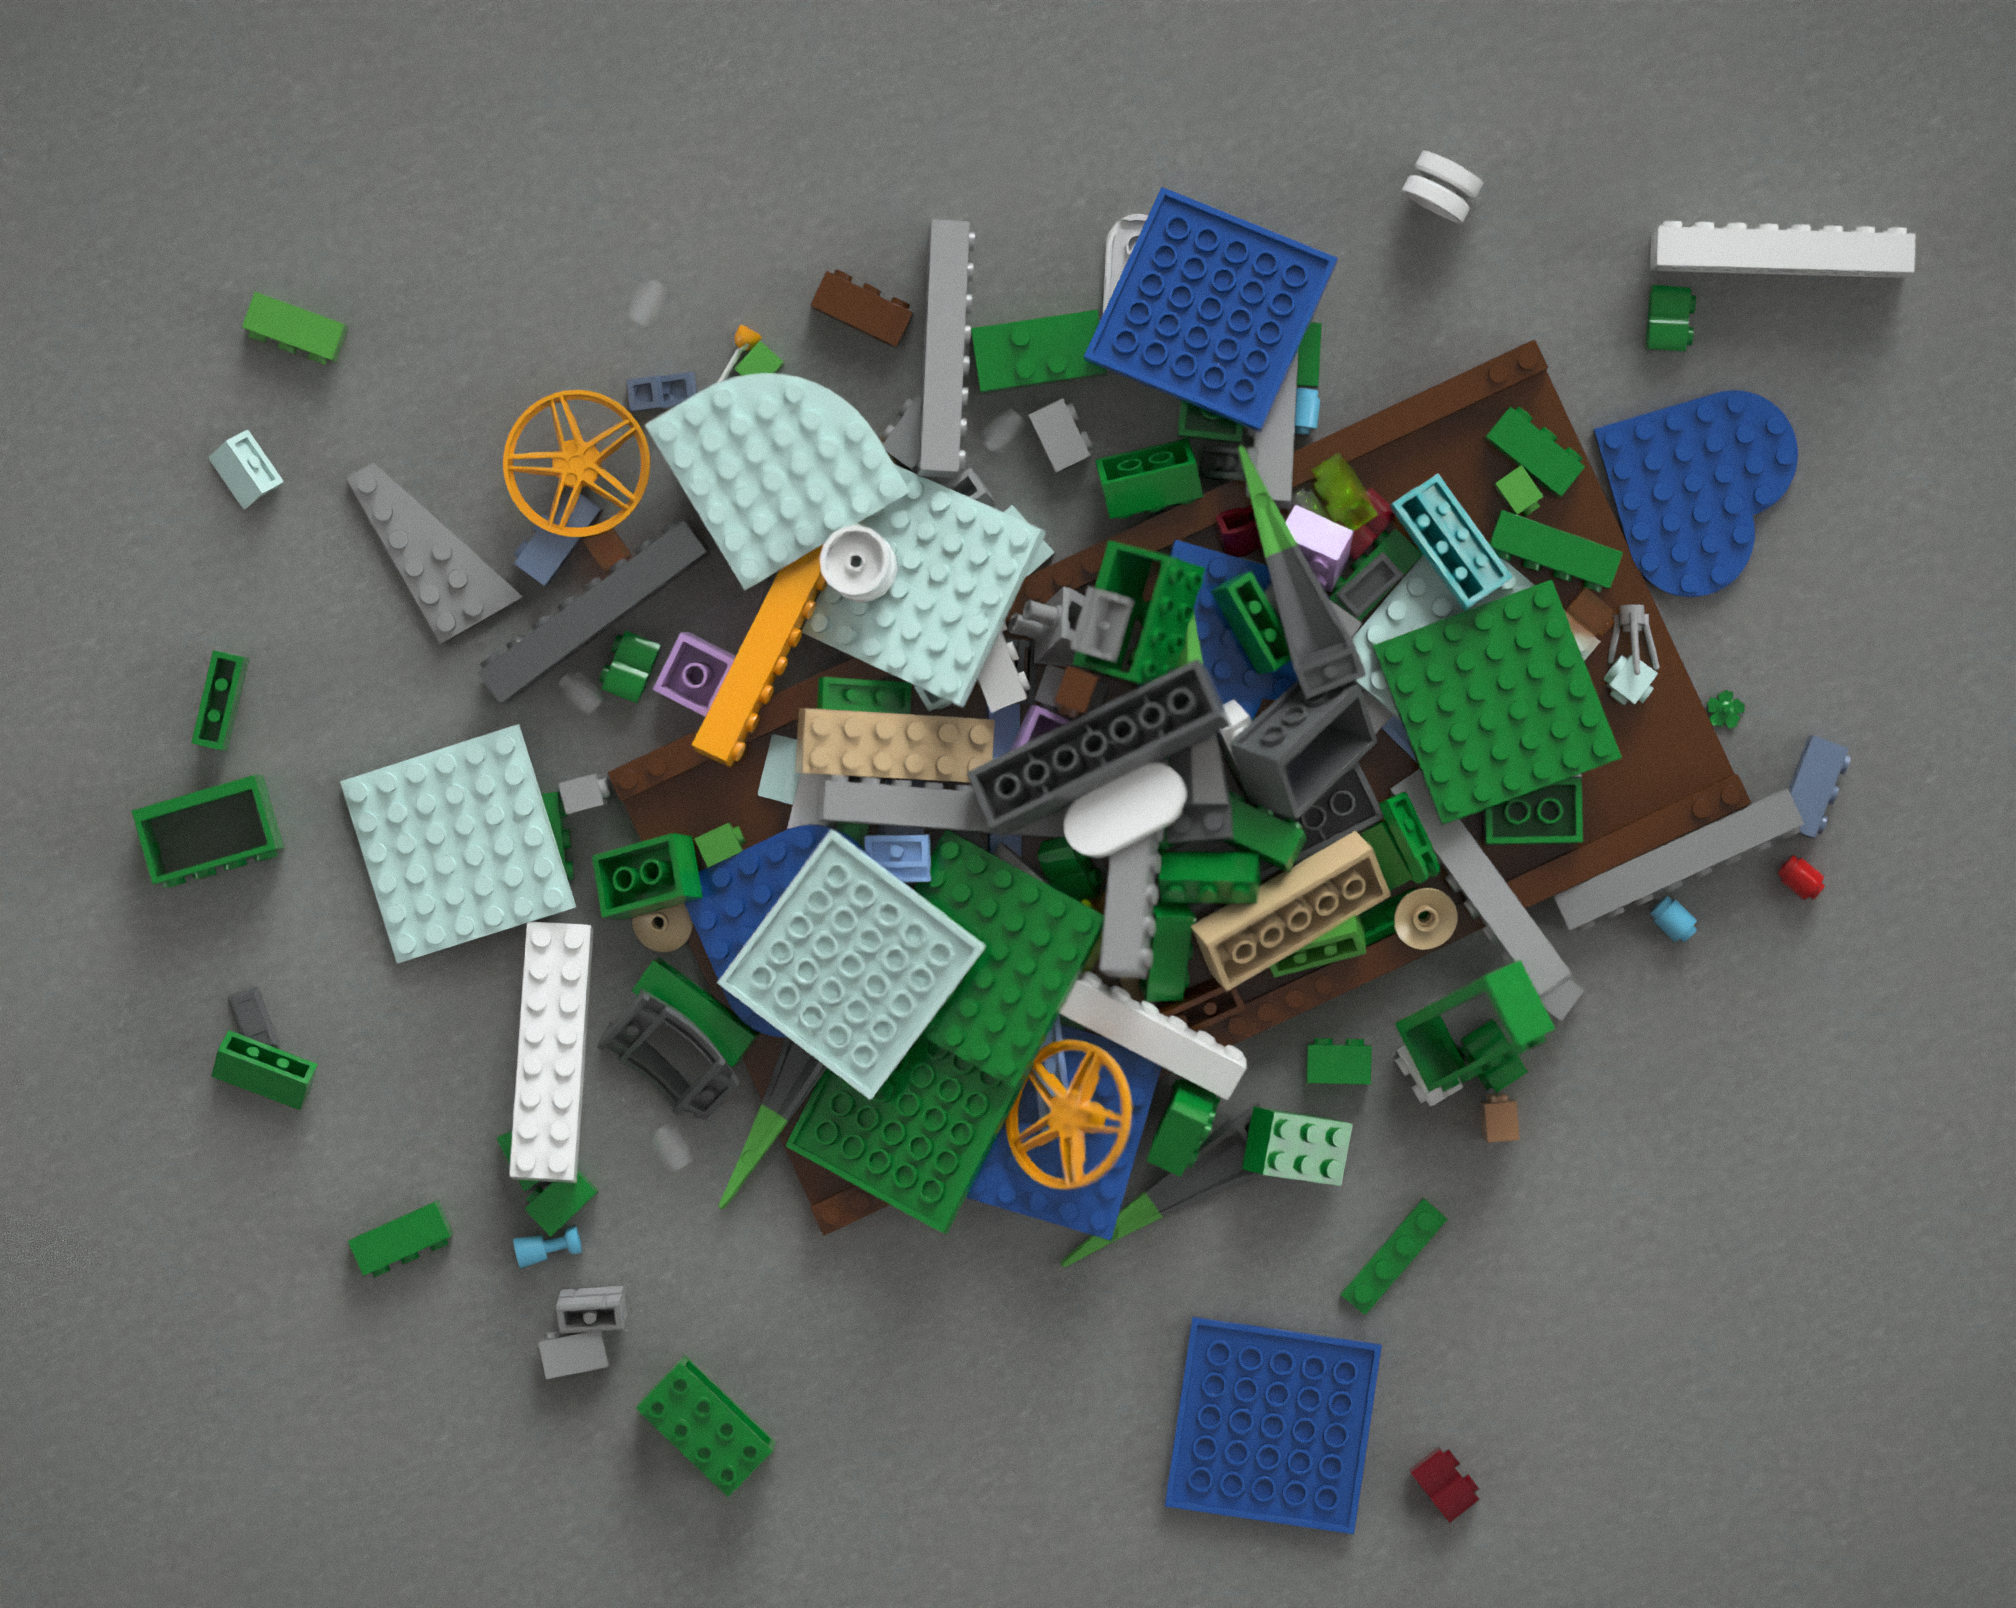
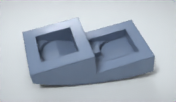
(660, 391)

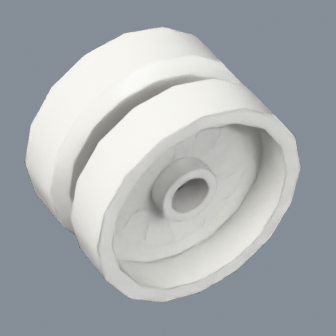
(1442, 186)
(841, 558)

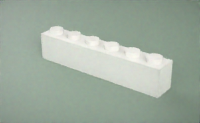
(1154, 1035)

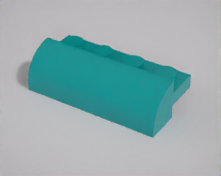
(1451, 542)

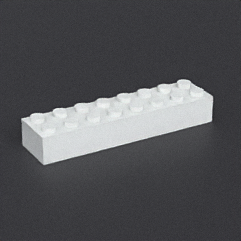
(1782, 251)
(551, 1052)

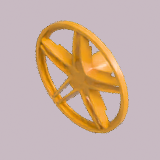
(576, 463)
(1071, 1116)

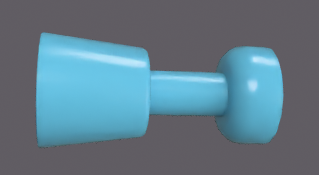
(534, 1249)

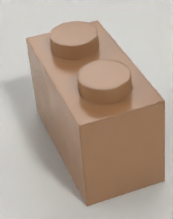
(1499, 1118)

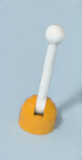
(745, 341)

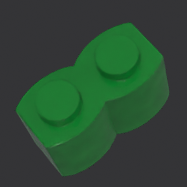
(1669, 317)
(630, 667)
(1069, 869)
(1485, 1041)

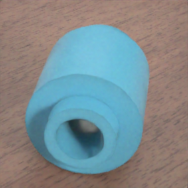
(1306, 410)
(1674, 919)

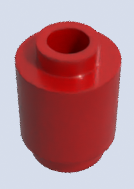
(1801, 877)

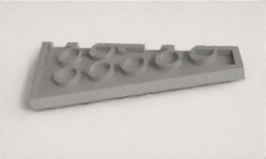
(439, 569)

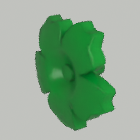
(1725, 709)

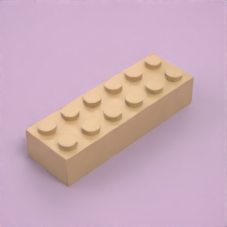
(892, 745)
(1291, 911)

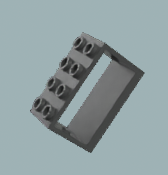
(1302, 747)

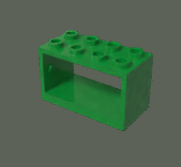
(1168, 618)
(152, 849)
(1516, 1006)
(706, 1425)

